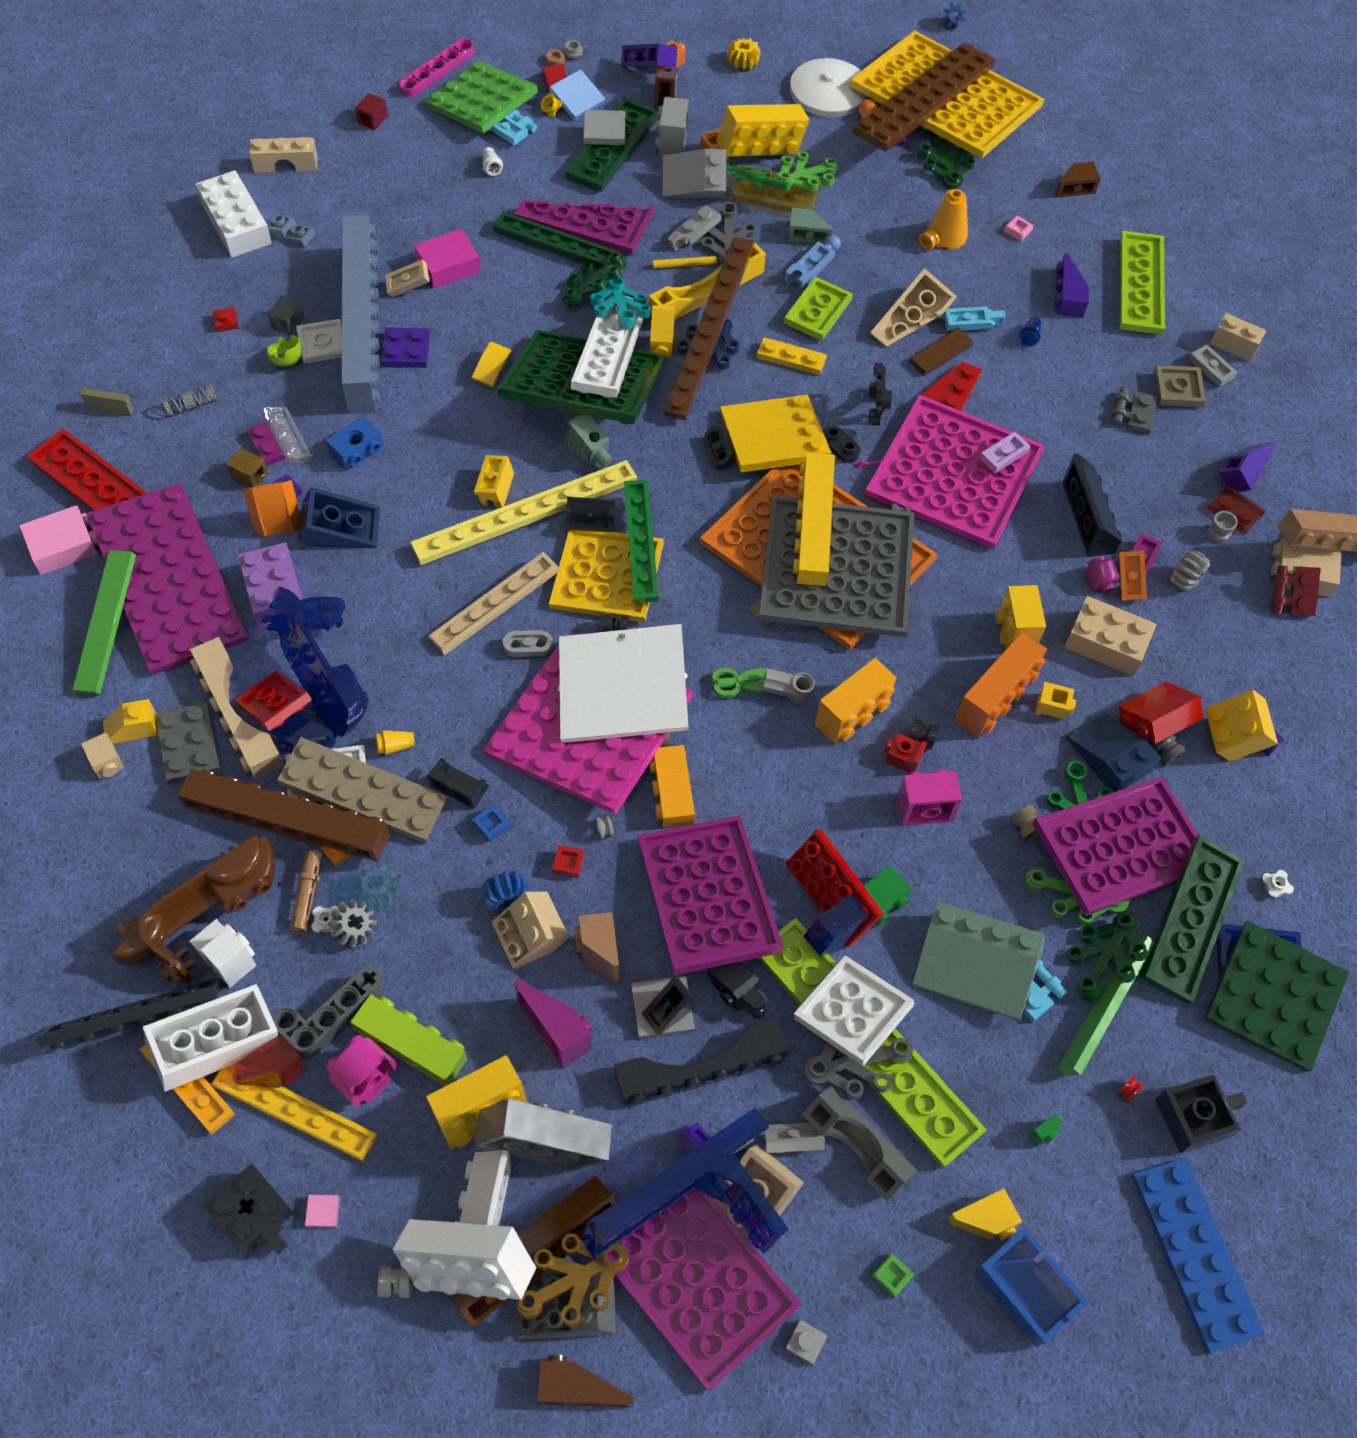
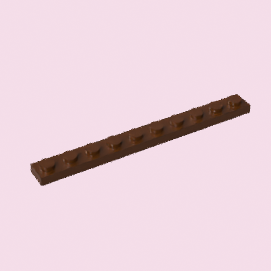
(709, 329)

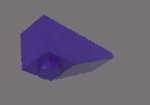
(649, 56)

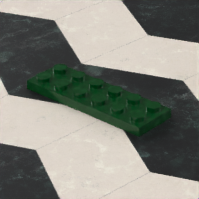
(600, 162)
(1193, 919)

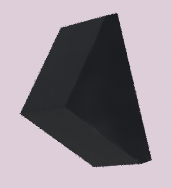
(669, 1006)

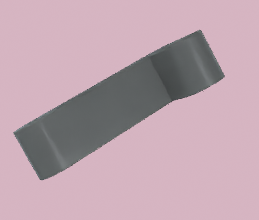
(331, 1008)

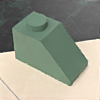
(808, 226)

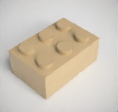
(1110, 636)

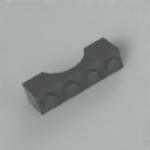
(884, 1165)

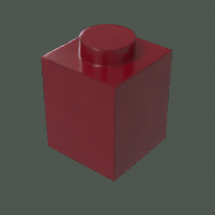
(371, 111)

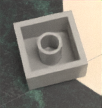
(672, 126)

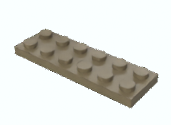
(362, 788)

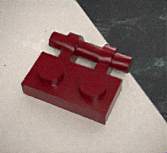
(1303, 590)

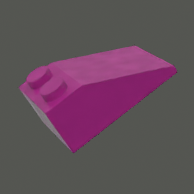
(556, 1023)

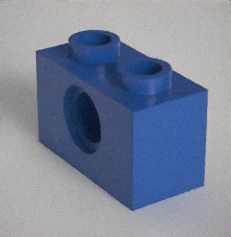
(354, 443)

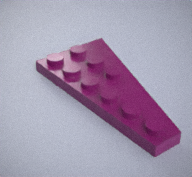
(598, 223)

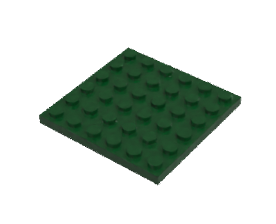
(545, 375)

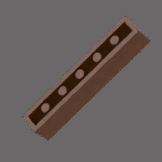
(547, 1232)

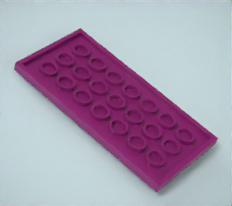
(174, 585)

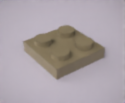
(1179, 386)

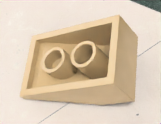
(771, 1177)

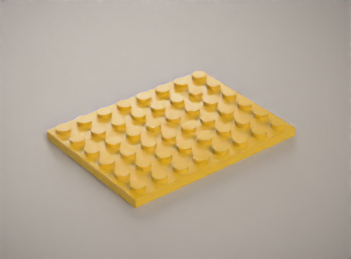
(974, 118)

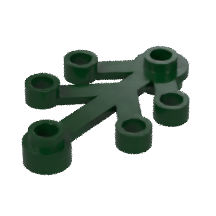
(951, 178)
(591, 282)
(1107, 951)

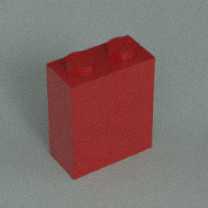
(1161, 711)

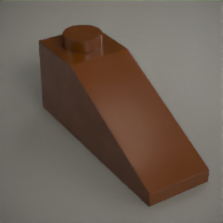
(571, 1385)

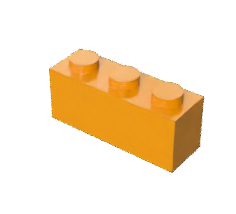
(672, 787)

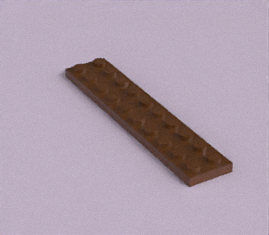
(923, 97)

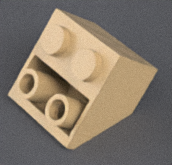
(530, 928)

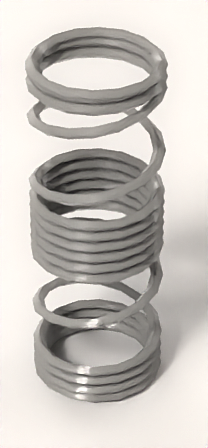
(188, 399)

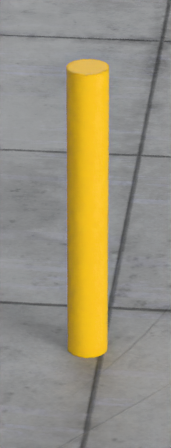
(684, 262)

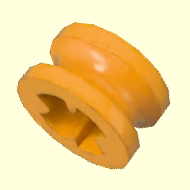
(929, 239)

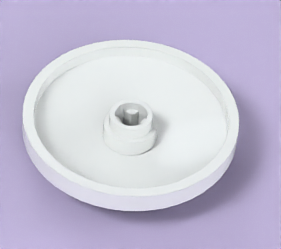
(824, 88)

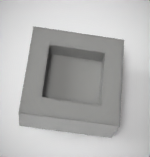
(806, 1342)

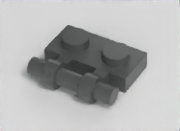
(1141, 413)

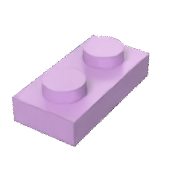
(1005, 452)

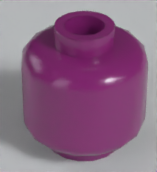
(1102, 574)

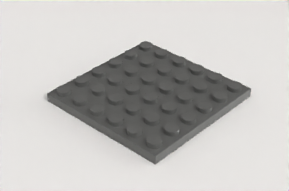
(866, 574)

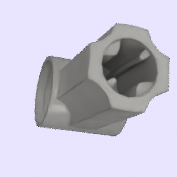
(786, 685)

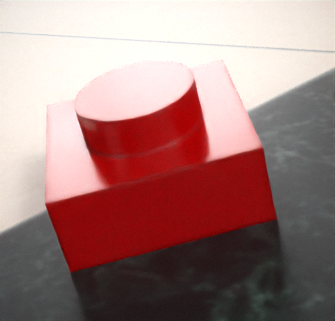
(225, 319)
(568, 861)

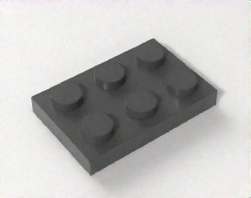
(187, 741)

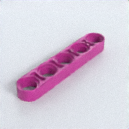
(435, 74)

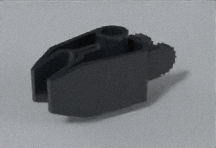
(738, 988)

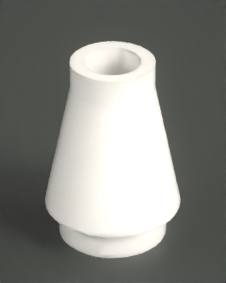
(491, 162)

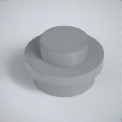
(572, 49)

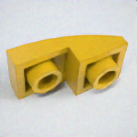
(491, 364)

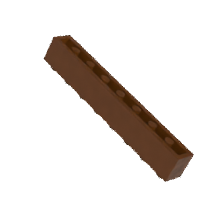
(285, 814)

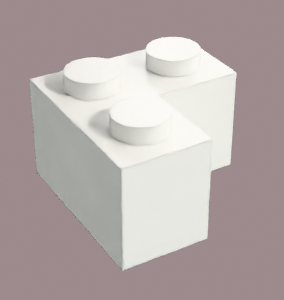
(224, 951)

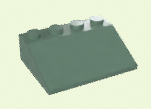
(979, 960)

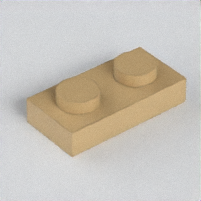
(407, 278)

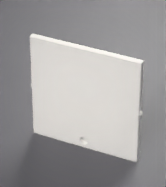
(622, 683)

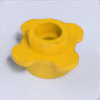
(546, 104)

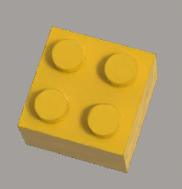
(1020, 613)
(1241, 725)

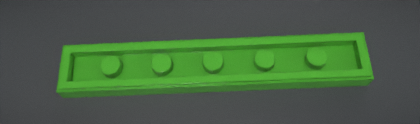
(104, 622)
(1100, 1016)

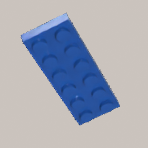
(1197, 1256)

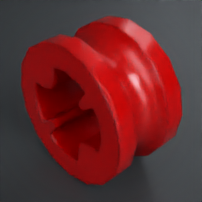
(1130, 1089)

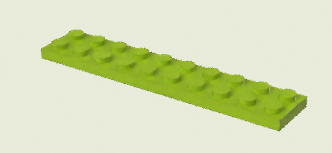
(916, 1091)

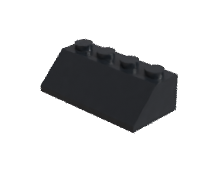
(1091, 508)

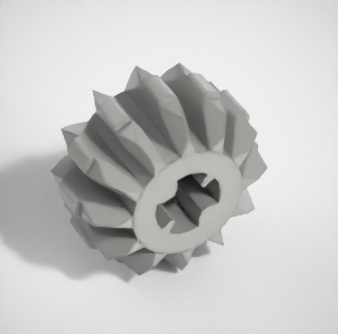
(1190, 570)
(352, 934)

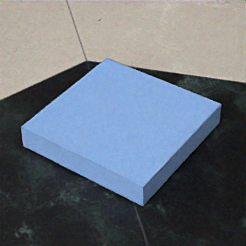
(577, 94)

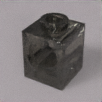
(285, 315)

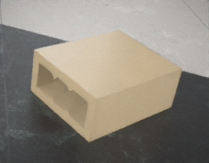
(1326, 559)

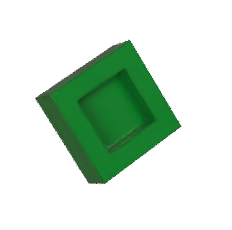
(1046, 1131)

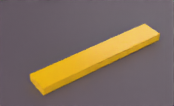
(301, 1115)

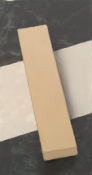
(493, 603)

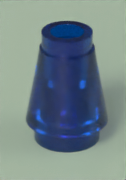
(1031, 332)

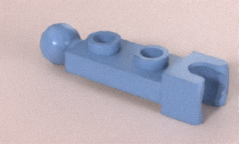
(812, 262)

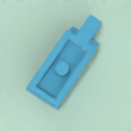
(973, 318)

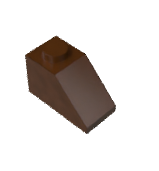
(1079, 180)

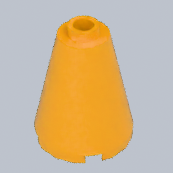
(951, 220)

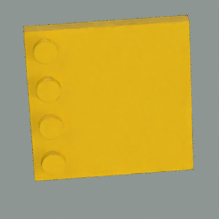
(773, 432)
(598, 575)

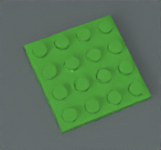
(481, 96)

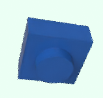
(491, 822)

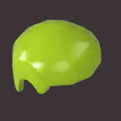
(285, 352)

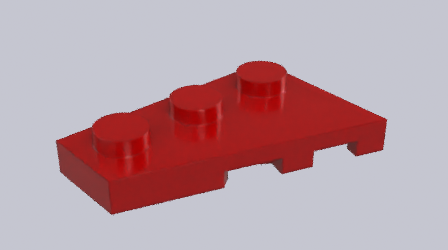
(955, 386)

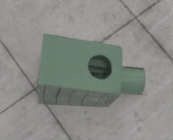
(588, 441)

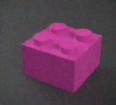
(928, 798)

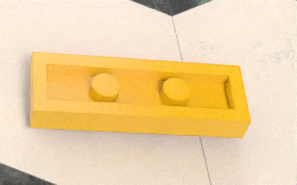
(791, 356)

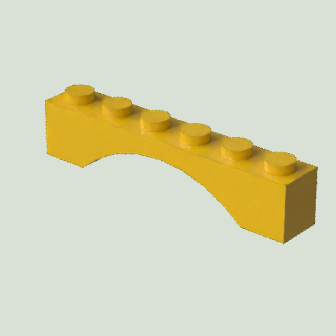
(696, 295)

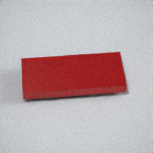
(830, 880)

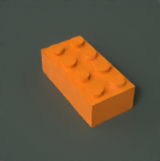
(1001, 685)

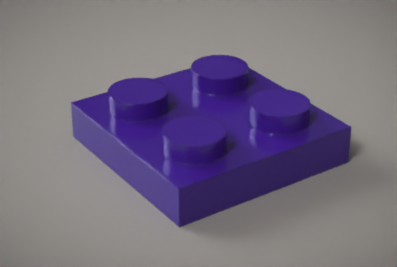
(405, 347)

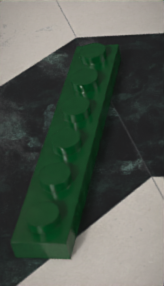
(552, 240)

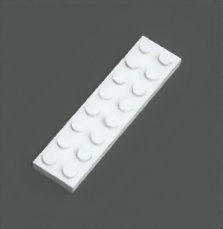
(606, 355)

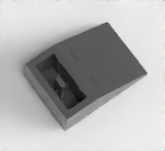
(549, 1322)

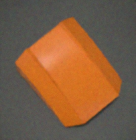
(273, 508)

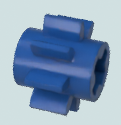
(958, 18)

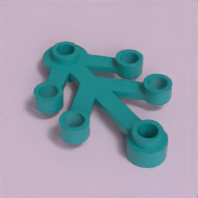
(625, 317)

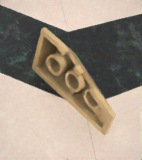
(916, 307)

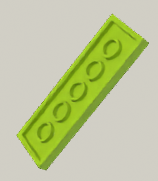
(1142, 283)

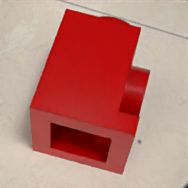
(904, 752)

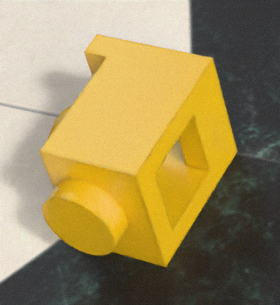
(1055, 701)

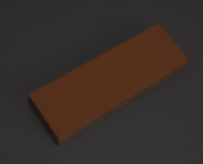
(941, 352)

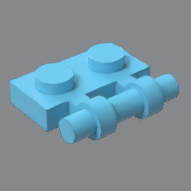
(514, 127)
(1038, 999)

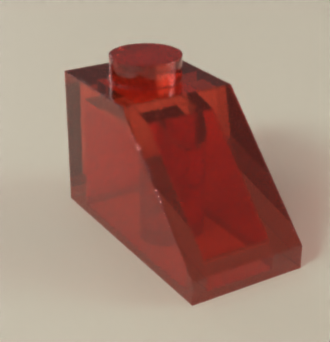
(269, 1065)

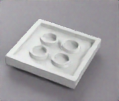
(854, 1010)

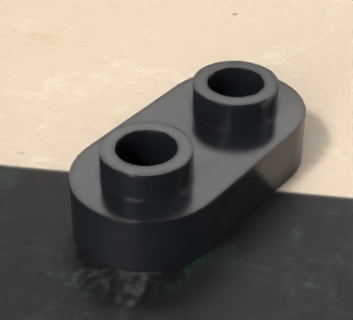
(839, 443)
(719, 449)

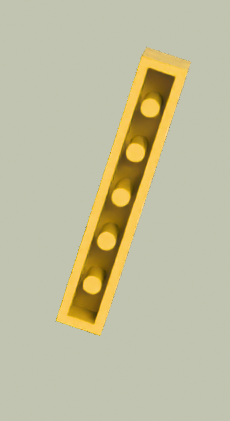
(815, 520)

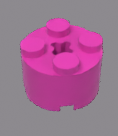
(361, 1070)

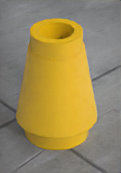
(393, 741)

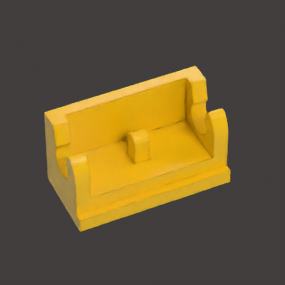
(494, 480)

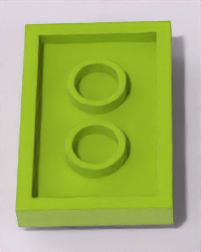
(818, 308)

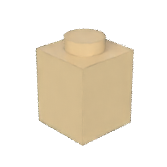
(102, 756)

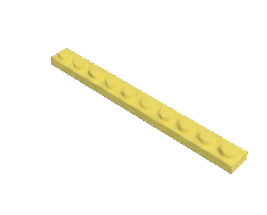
(520, 513)

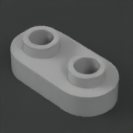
(527, 643)

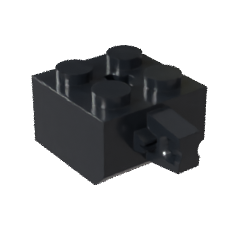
(1216, 1110)
(252, 1229)

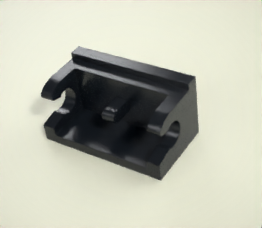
(590, 514)
(457, 784)

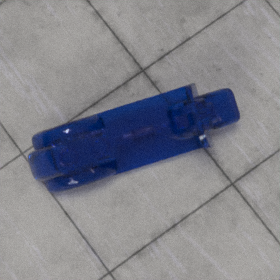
(333, 690)

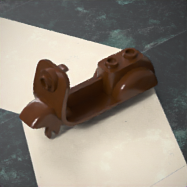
(229, 880)

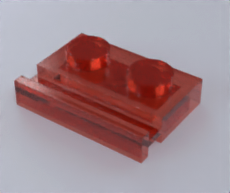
(1244, 509)

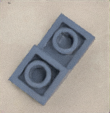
(287, 229)

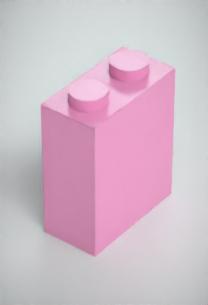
(59, 539)

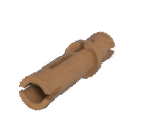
(307, 883)

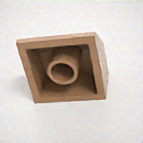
(597, 944)

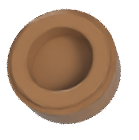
(554, 57)

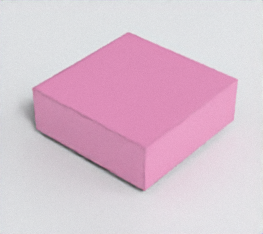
(1018, 228)
(322, 1211)

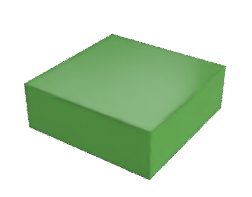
(892, 1275)

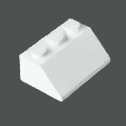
(486, 1188)

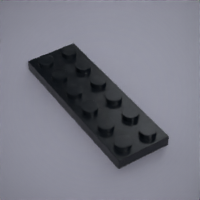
(118, 1017)

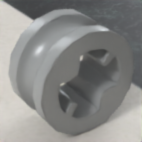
(604, 826)

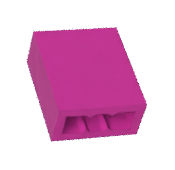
(448, 258)

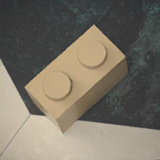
(1238, 337)

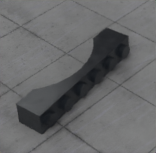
(645, 1078)

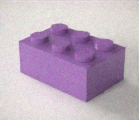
(263, 574)

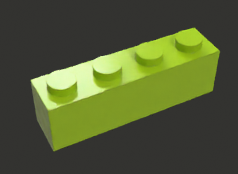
(409, 1040)

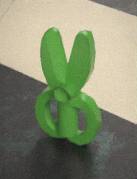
(745, 681)

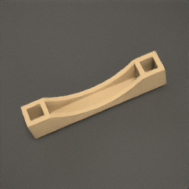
(255, 745)

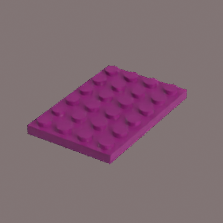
(1119, 844)
(709, 895)
(704, 1286)

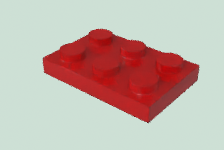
(273, 700)

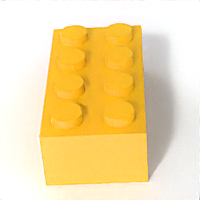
(762, 129)

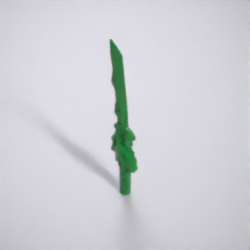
(756, 177)

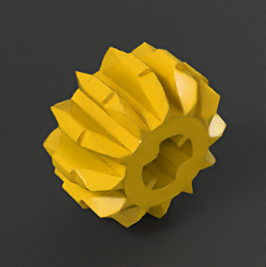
(743, 54)

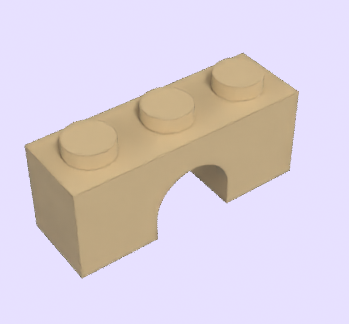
(299, 151)

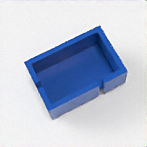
(1031, 1291)

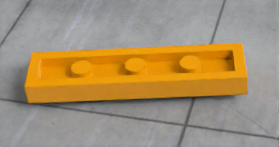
(201, 1100)

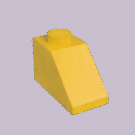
(662, 330)
(131, 722)
(988, 1217)

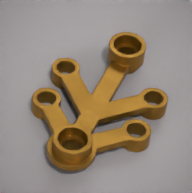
(577, 1277)

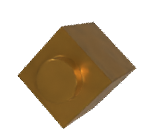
(247, 468)

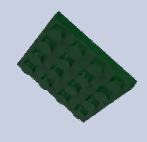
(1276, 996)

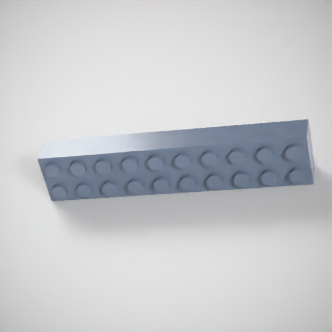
(359, 315)

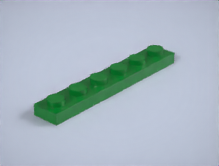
(641, 541)

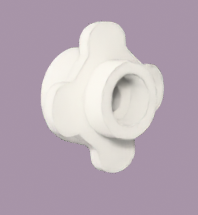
(1272, 888)
(319, 924)

